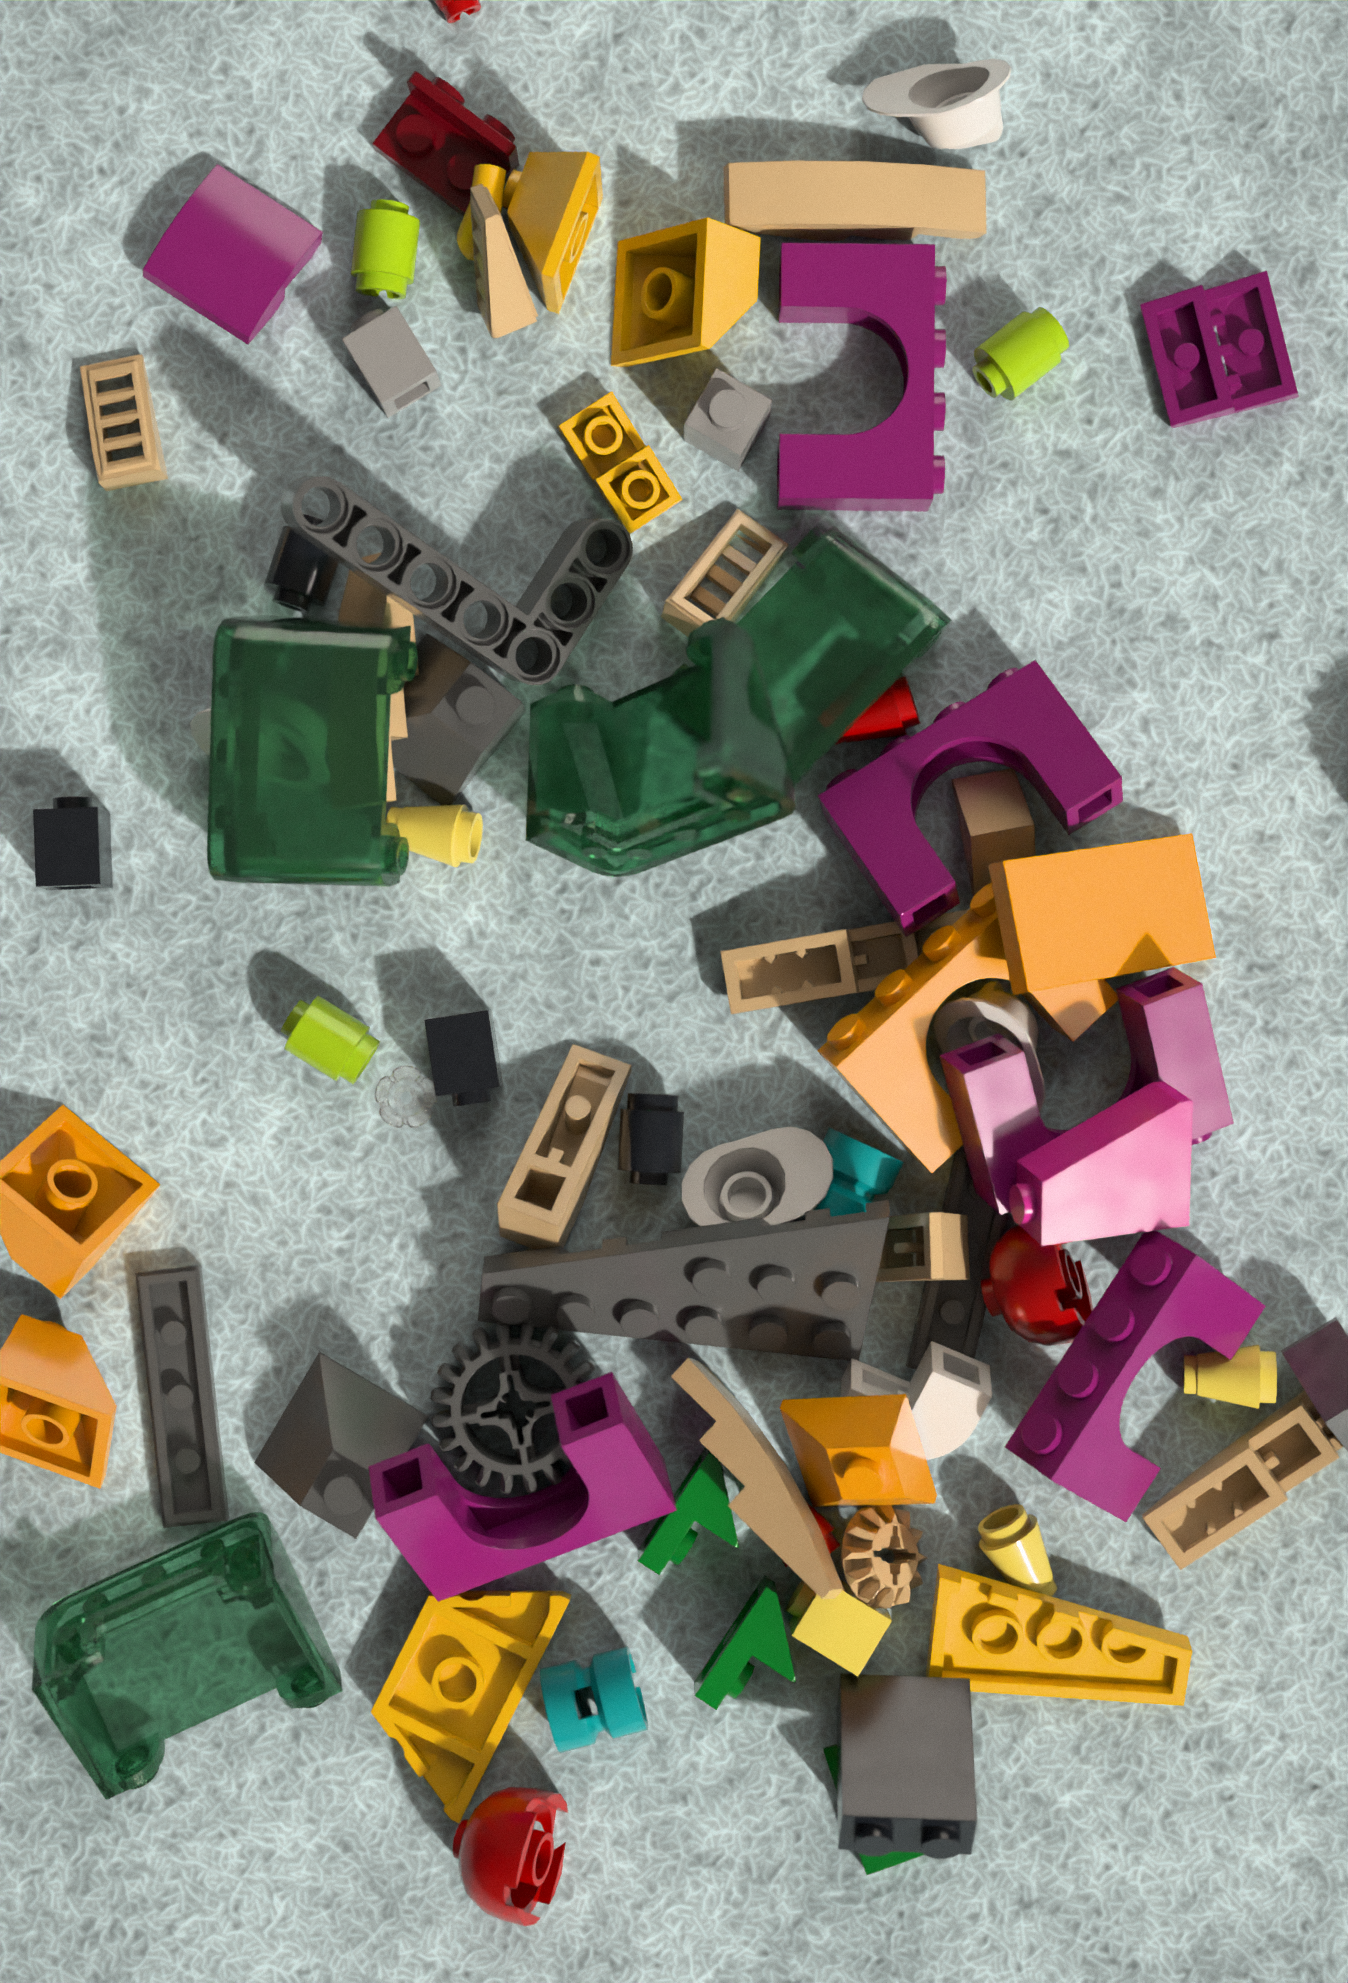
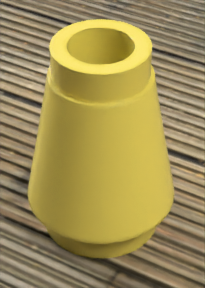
(440, 832)
(1243, 1380)
(1017, 1549)

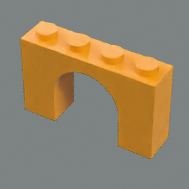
(885, 1043)

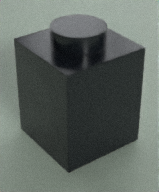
(72, 845)
(464, 1056)

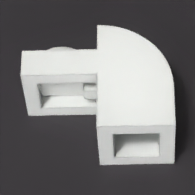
(944, 1395)

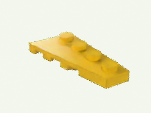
(1049, 1646)

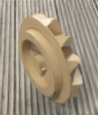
(868, 1576)

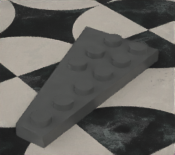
(716, 1285)

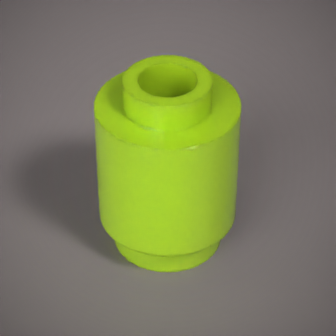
(385, 249)
(1019, 354)
(329, 1039)

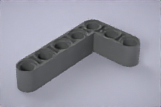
(457, 589)

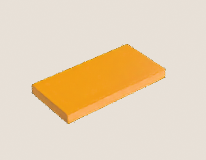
(1101, 912)

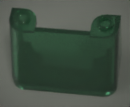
(835, 640)
(304, 751)
(661, 766)
(178, 1647)

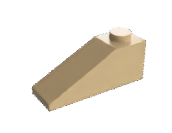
(562, 1151)

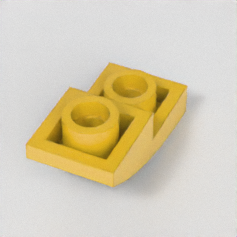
(619, 463)

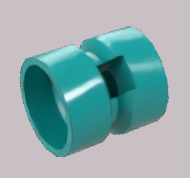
(857, 1174)
(616, 1698)

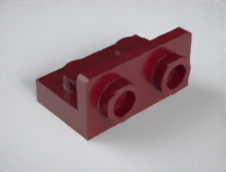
(443, 141)

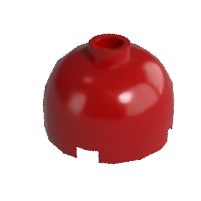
(1037, 1289)
(507, 1861)

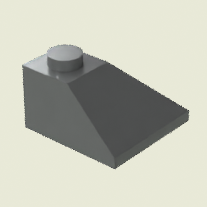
(452, 721)
(331, 1437)

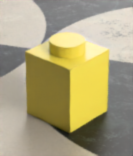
(837, 1627)

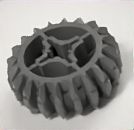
(486, 1412)

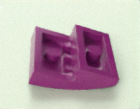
(232, 254)
(1191, 359)

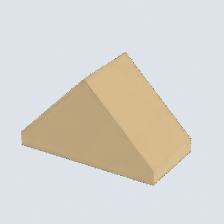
(992, 822)
(925, 1248)

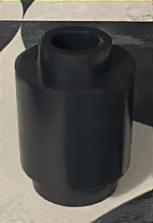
(300, 571)
(650, 1138)

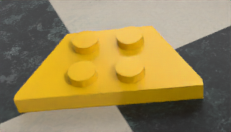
(463, 1683)

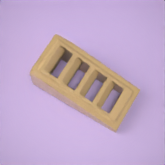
(498, 277)
(132, 470)
(688, 617)

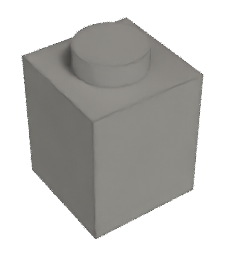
(390, 359)
(727, 419)

